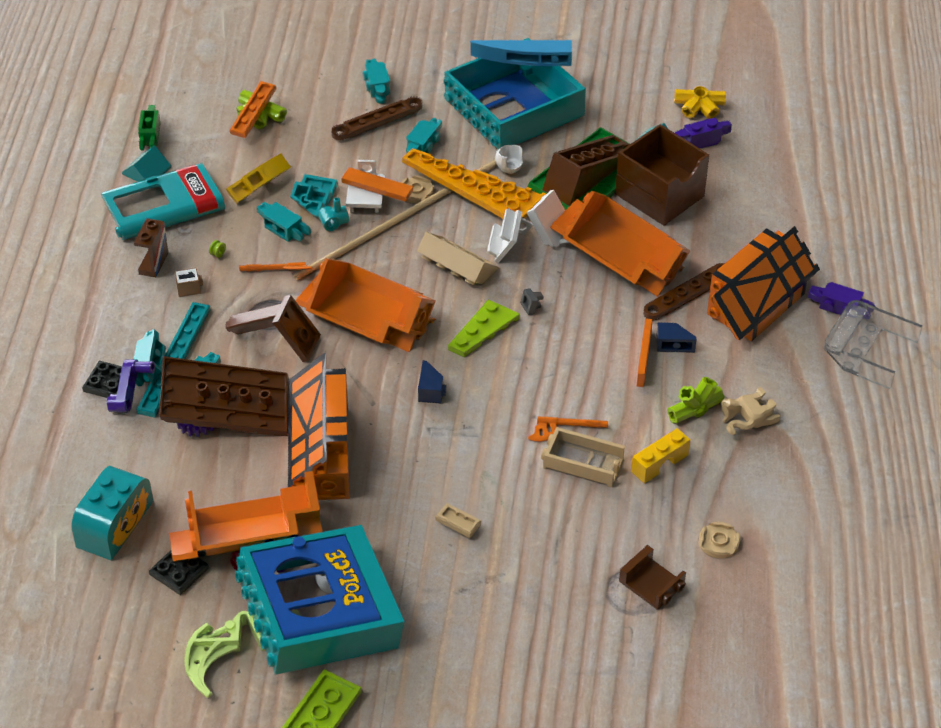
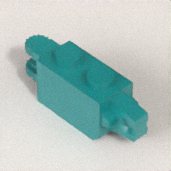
(283, 221)
(149, 350)

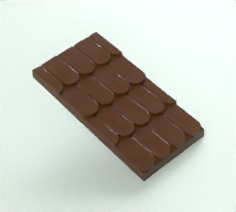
(224, 396)

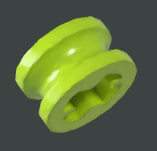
(217, 248)

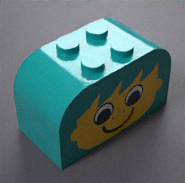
(110, 511)

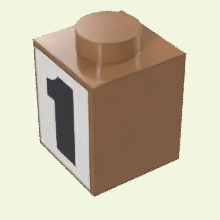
(188, 282)

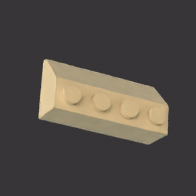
(456, 258)

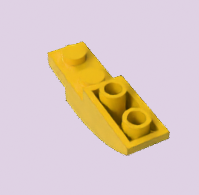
(258, 177)

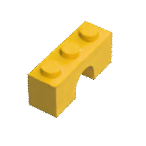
(671, 447)

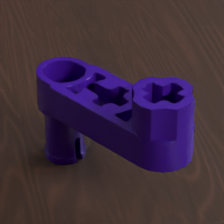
(123, 399)

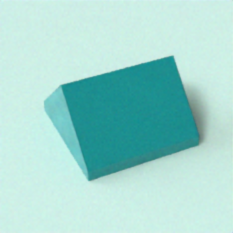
(147, 165)

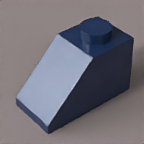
(674, 338)
(430, 384)

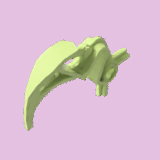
(206, 649)

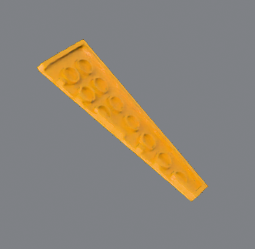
(474, 185)

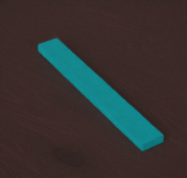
(178, 348)

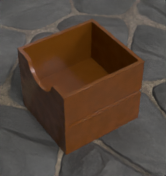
(661, 174)

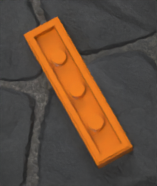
(253, 109)
(377, 184)
(644, 352)

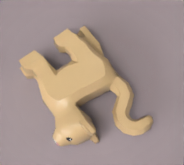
(751, 410)

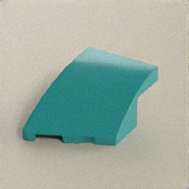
(314, 192)

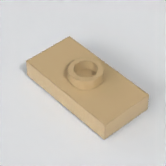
(458, 520)

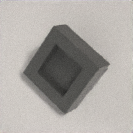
(530, 301)

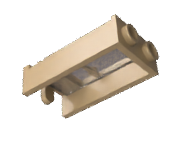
(583, 456)

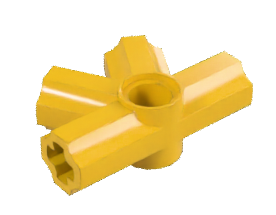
(701, 100)

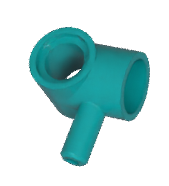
(333, 217)

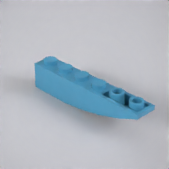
(524, 51)

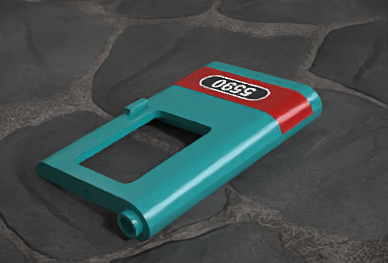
(187, 189)

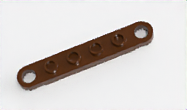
(376, 118)
(681, 294)

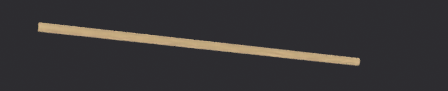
(363, 238)

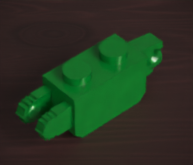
(149, 127)

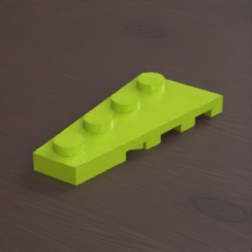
(482, 326)

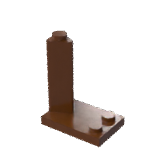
(289, 321)

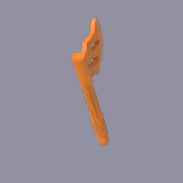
(289, 266)
(553, 421)

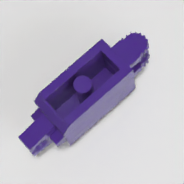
(705, 132)
(835, 297)

